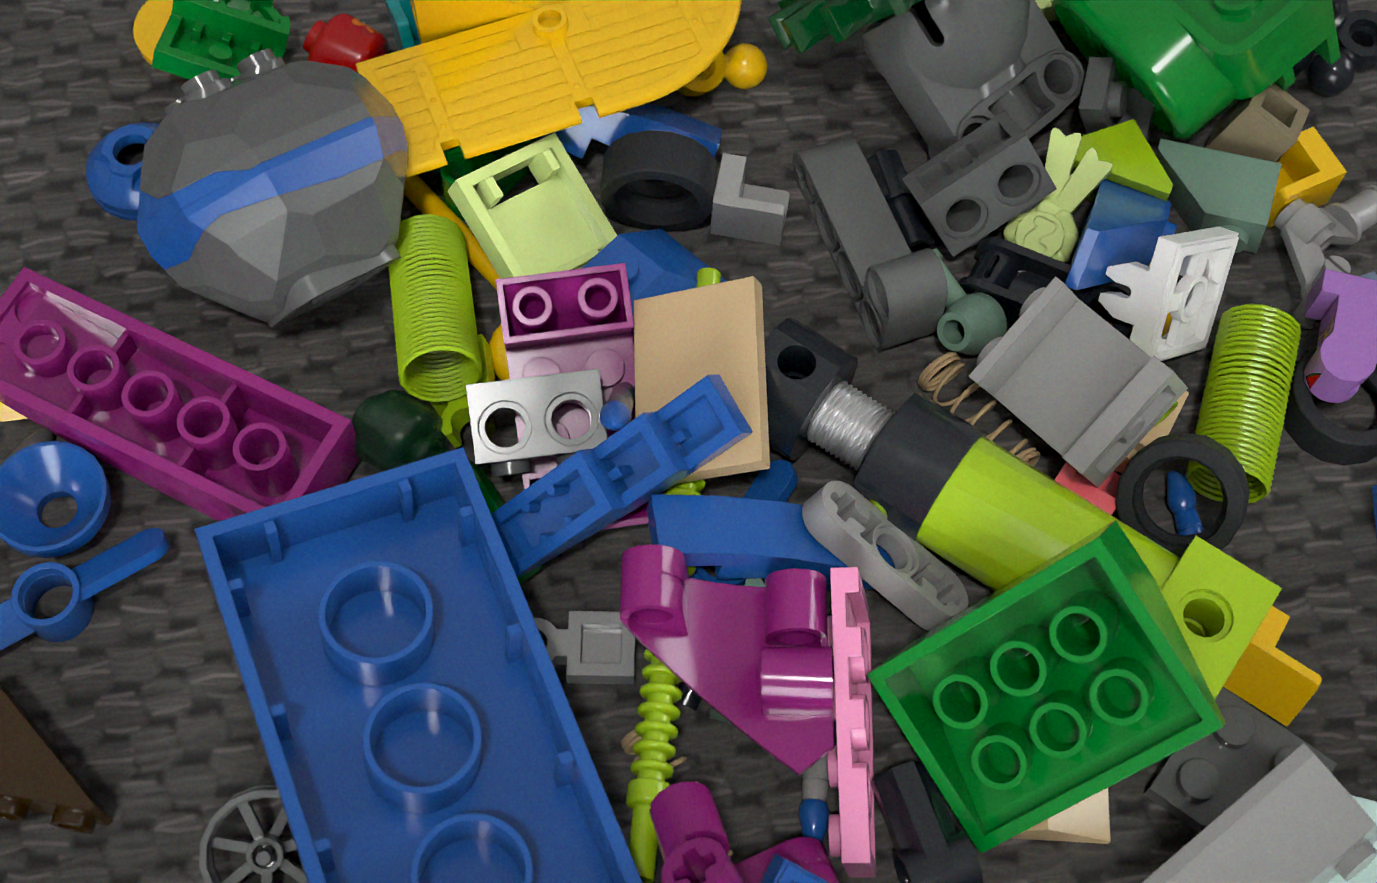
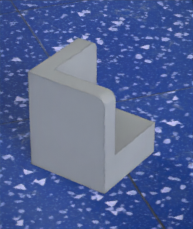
(746, 209)

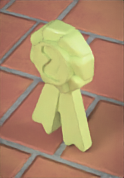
(1050, 224)

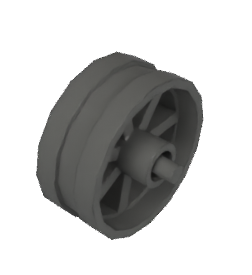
(262, 854)

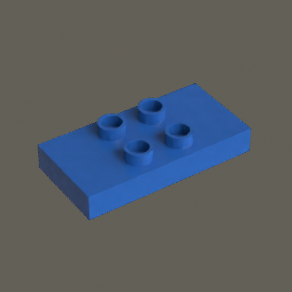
(408, 688)

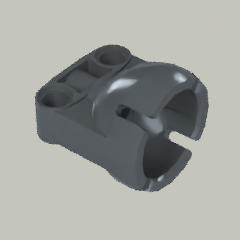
(971, 61)

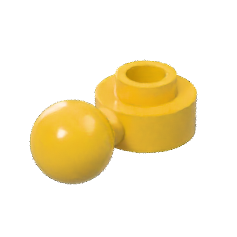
(742, 67)

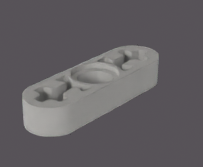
(851, 529)

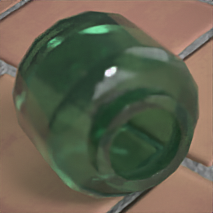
(396, 430)

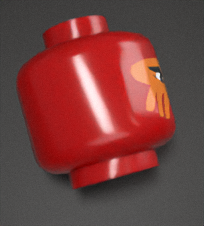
(344, 42)

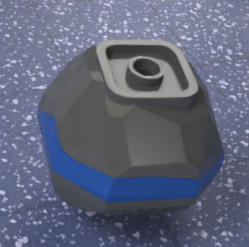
(274, 186)

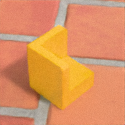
(1306, 172)
(1271, 677)

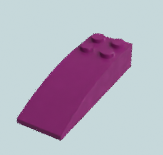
(163, 405)

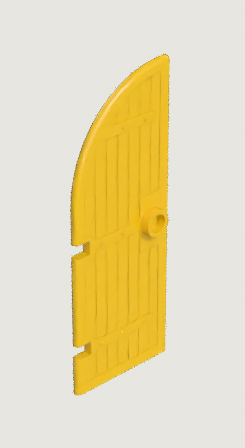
(543, 66)

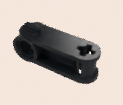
(1023, 272)

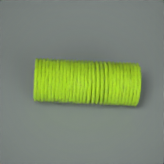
(434, 310)
(1247, 394)

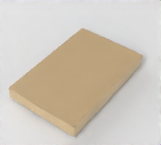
(703, 334)

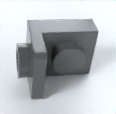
(1110, 101)

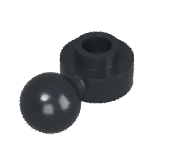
(1336, 78)

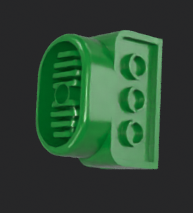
(1200, 53)

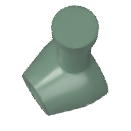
(977, 312)

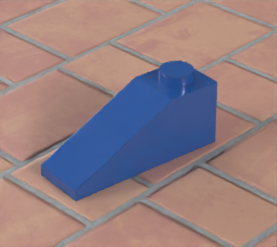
(1118, 230)

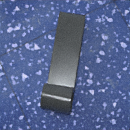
(891, 288)

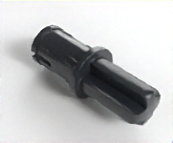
(888, 172)

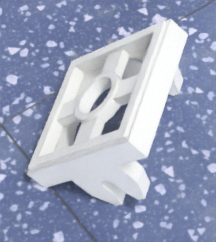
(1203, 261)

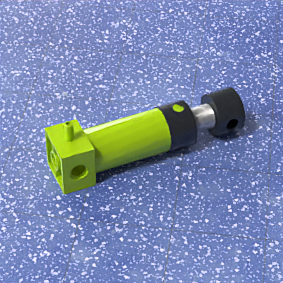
(983, 503)

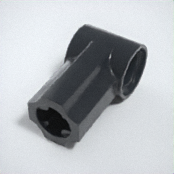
(922, 829)

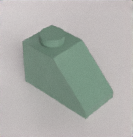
(1220, 190)

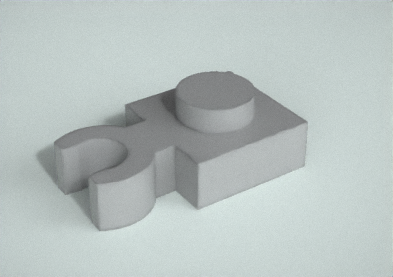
(593, 647)

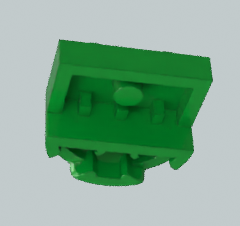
(218, 36)

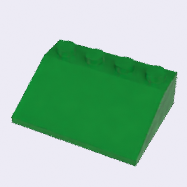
(1049, 689)

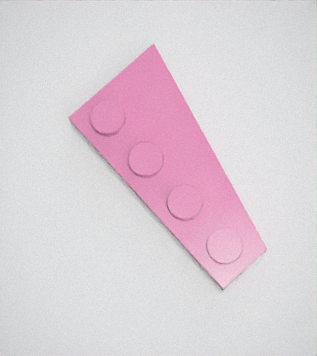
(852, 760)

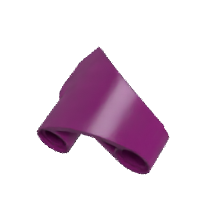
(698, 848)

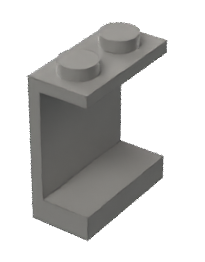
(1077, 381)

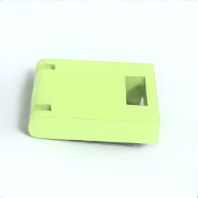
(541, 228)

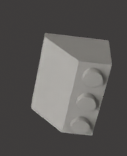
(1282, 830)

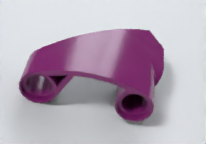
(740, 648)

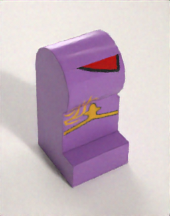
(1346, 335)

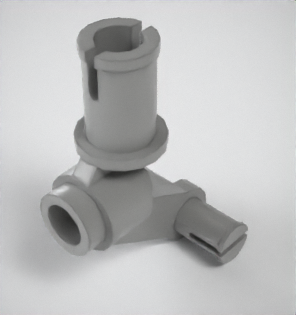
(1312, 229)

